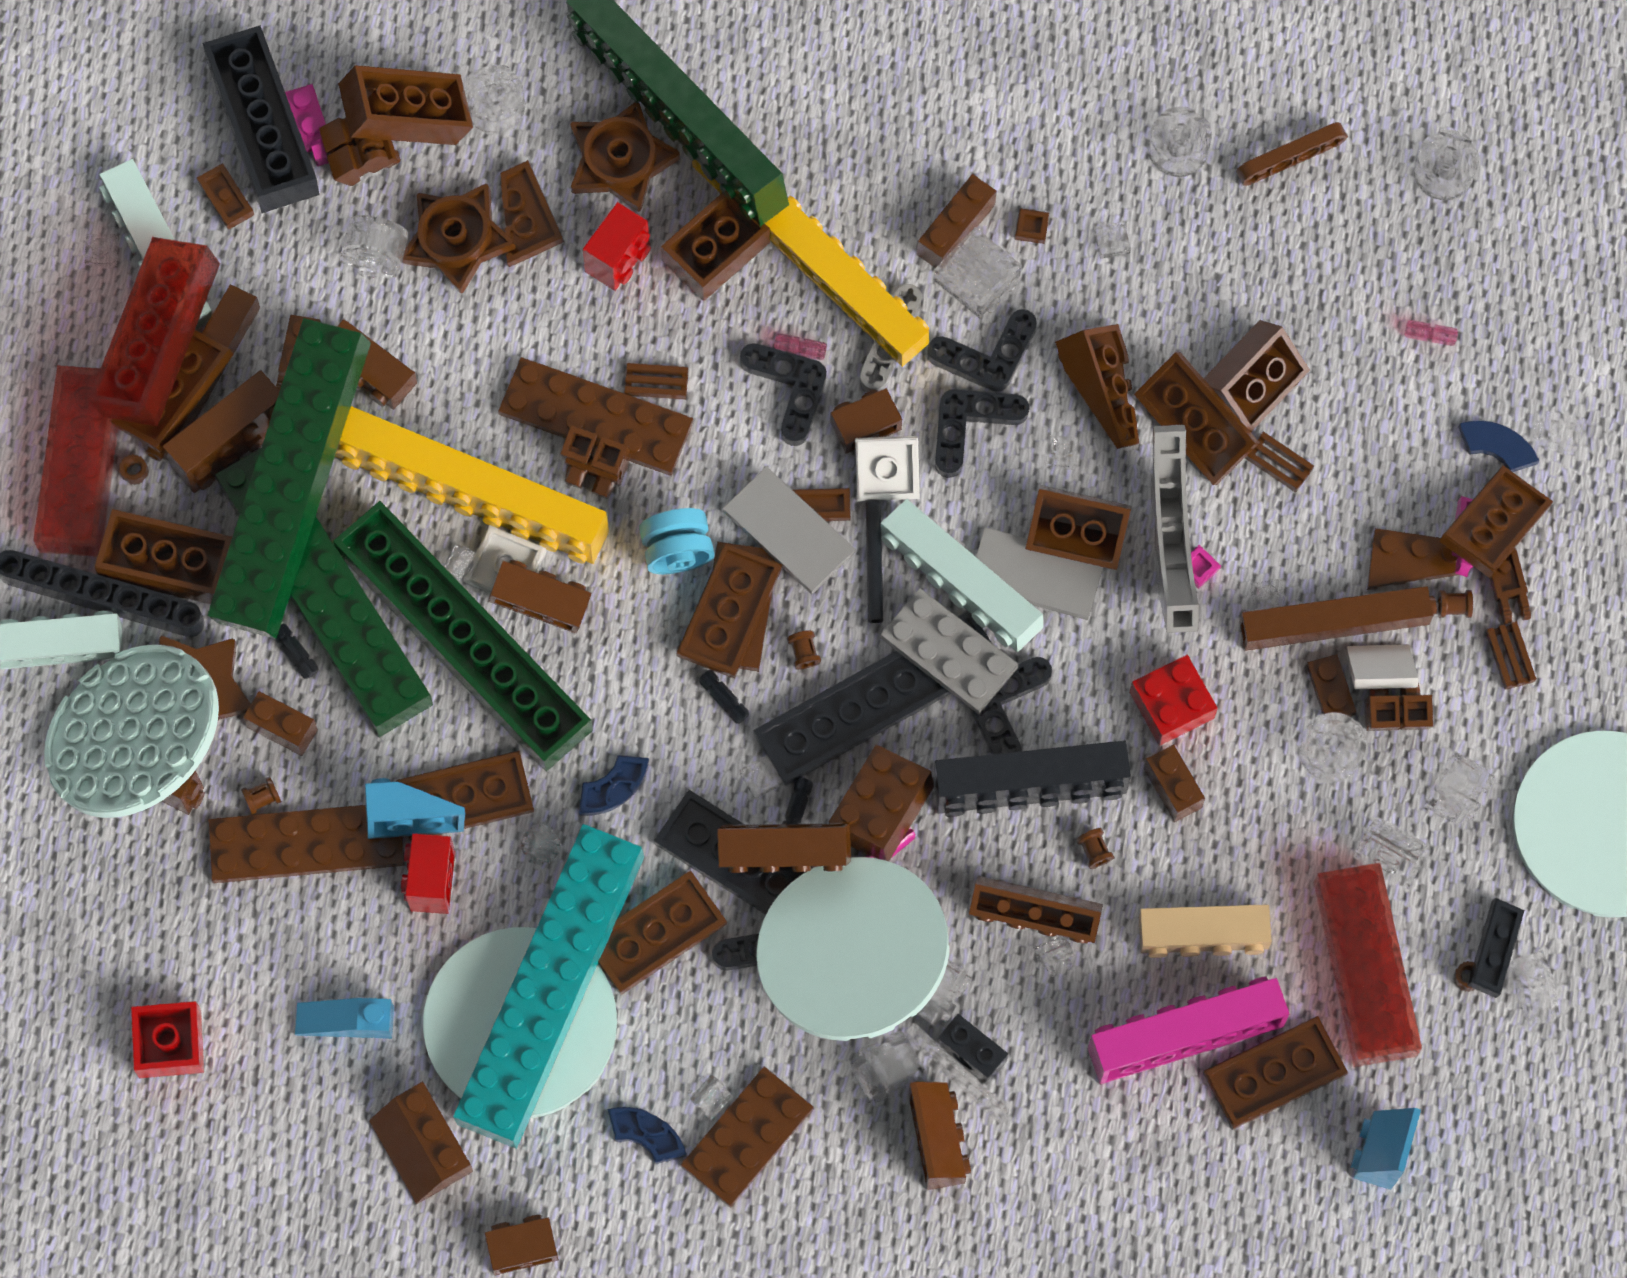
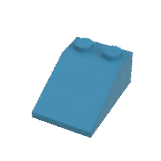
(403, 810)
(1385, 1146)

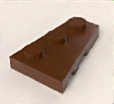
(527, 214)
(1407, 558)

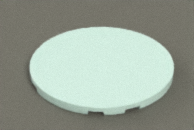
(131, 731)
(1575, 822)
(853, 949)
(467, 1003)

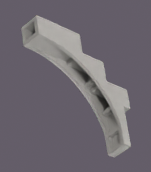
(1172, 538)

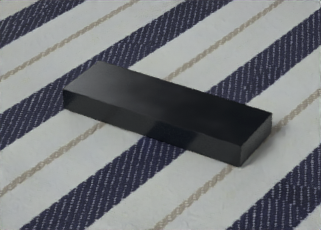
(1495, 948)

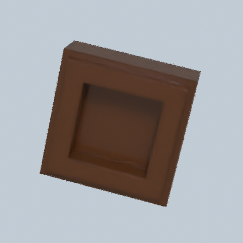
(1032, 226)

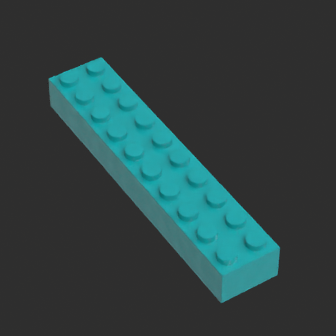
(549, 986)

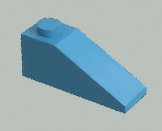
(346, 1018)

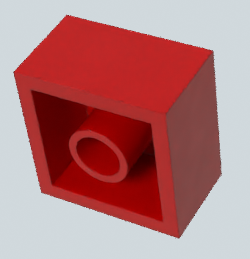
(617, 247)
(1173, 700)
(429, 874)
(167, 1039)

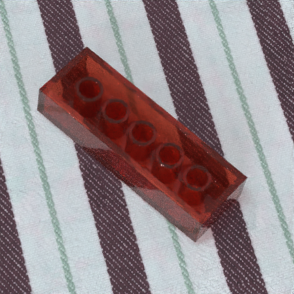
(154, 331)
(75, 468)
(1367, 965)

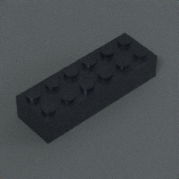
(261, 119)
(1031, 778)

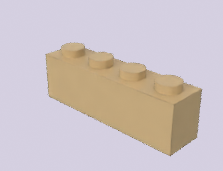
(1204, 929)

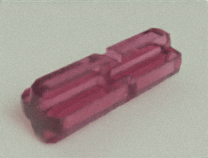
(1424, 331)
(807, 348)

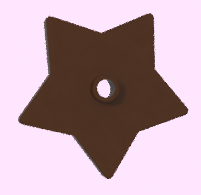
(624, 176)
(456, 235)
(219, 662)

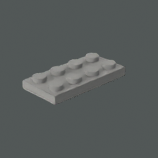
(949, 651)

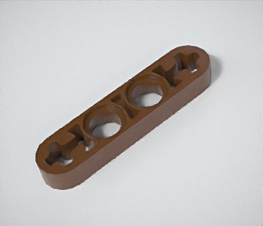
(1291, 153)

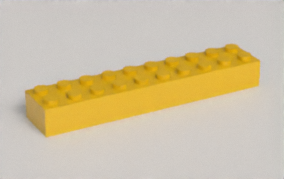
(472, 486)

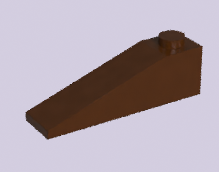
(1096, 369)

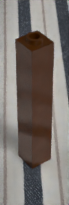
(228, 328)
(1337, 618)

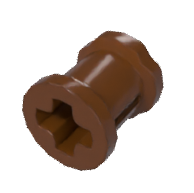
(1455, 603)
(804, 649)
(261, 795)
(1095, 848)

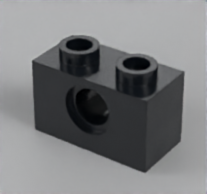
(972, 1049)

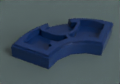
(1499, 442)
(613, 788)
(646, 1130)

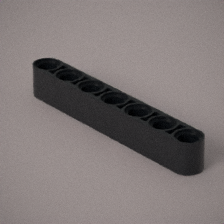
(112, 601)

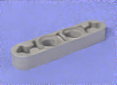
(885, 374)

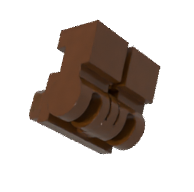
(355, 156)
(596, 457)
(1400, 712)

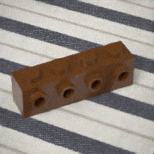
(784, 846)
(1035, 909)

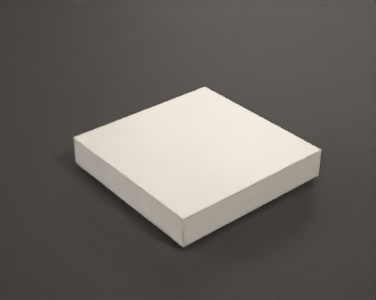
(887, 468)
(499, 547)
(1382, 666)

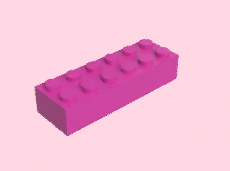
(1188, 1029)

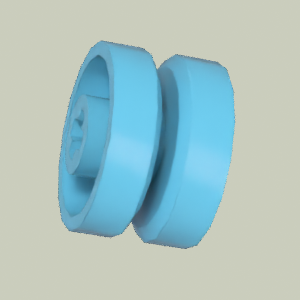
(676, 541)

